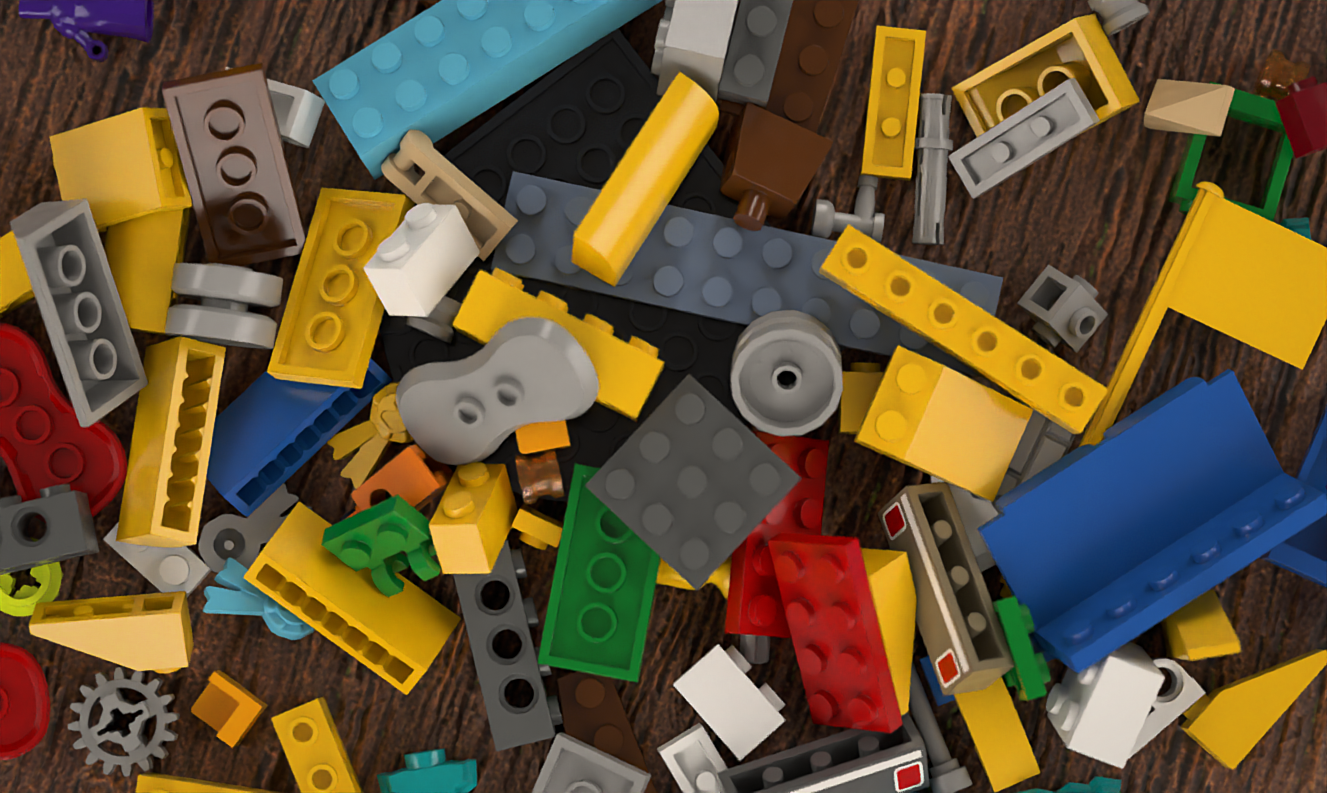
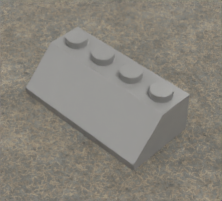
(79, 306)

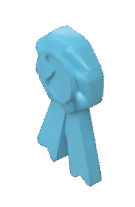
(249, 600)

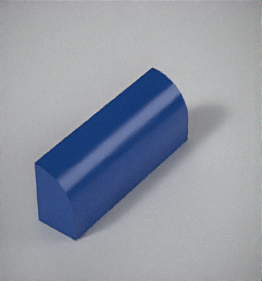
(278, 429)

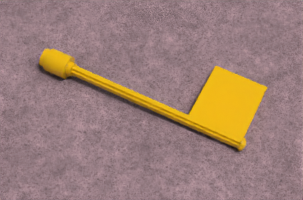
(1236, 278)

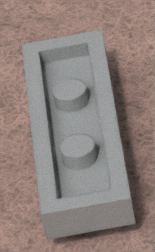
(1024, 138)

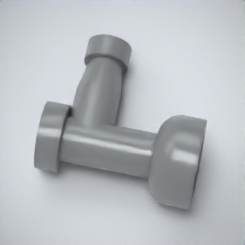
(864, 218)

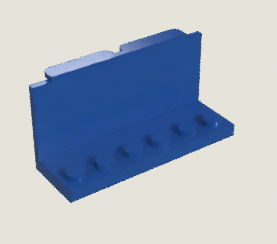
(1145, 519)

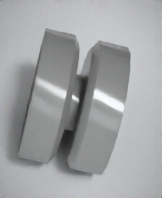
(224, 305)
(783, 401)

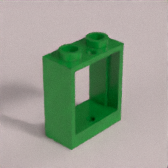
(1252, 110)

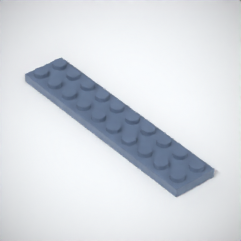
(717, 269)

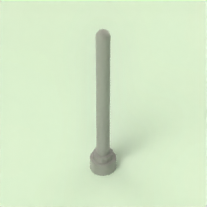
(946, 772)

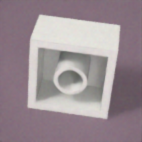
(1106, 704)

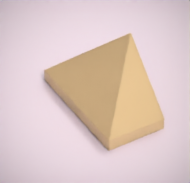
(1188, 107)

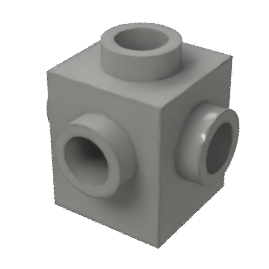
(1062, 309)

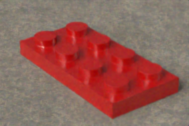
(753, 591)
(835, 631)

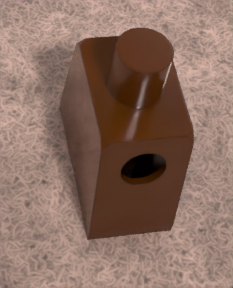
(768, 165)

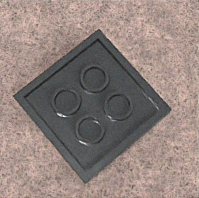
(693, 482)

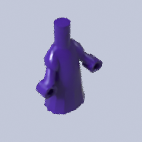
(108, 17)

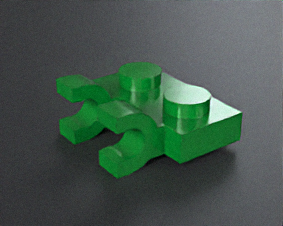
(376, 539)
(1030, 668)

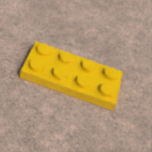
(332, 303)

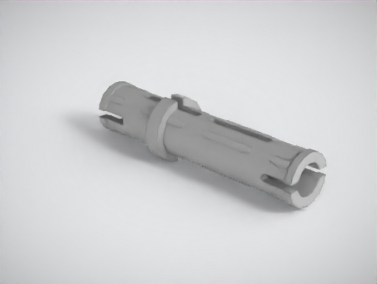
(932, 162)

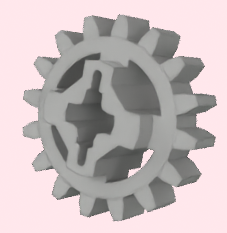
(113, 700)

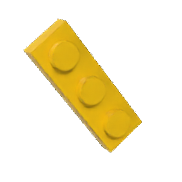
(893, 103)

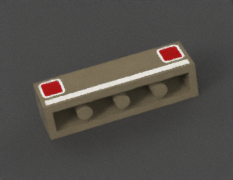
(950, 591)

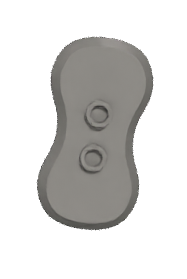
(518, 378)

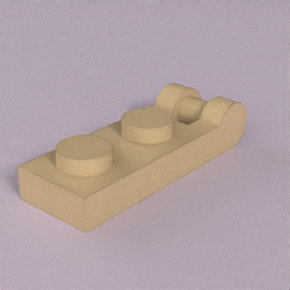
(447, 186)

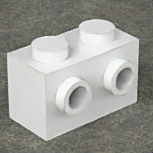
(421, 260)
(730, 700)

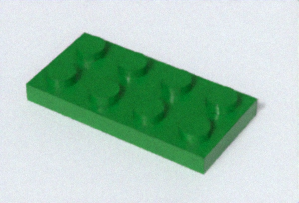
(599, 590)

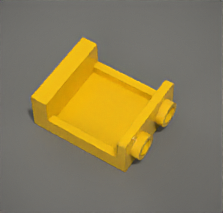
(122, 166)

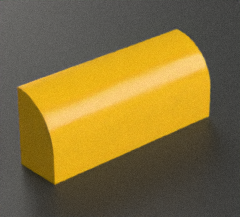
(645, 180)
(142, 265)
(171, 444)
(386, 634)

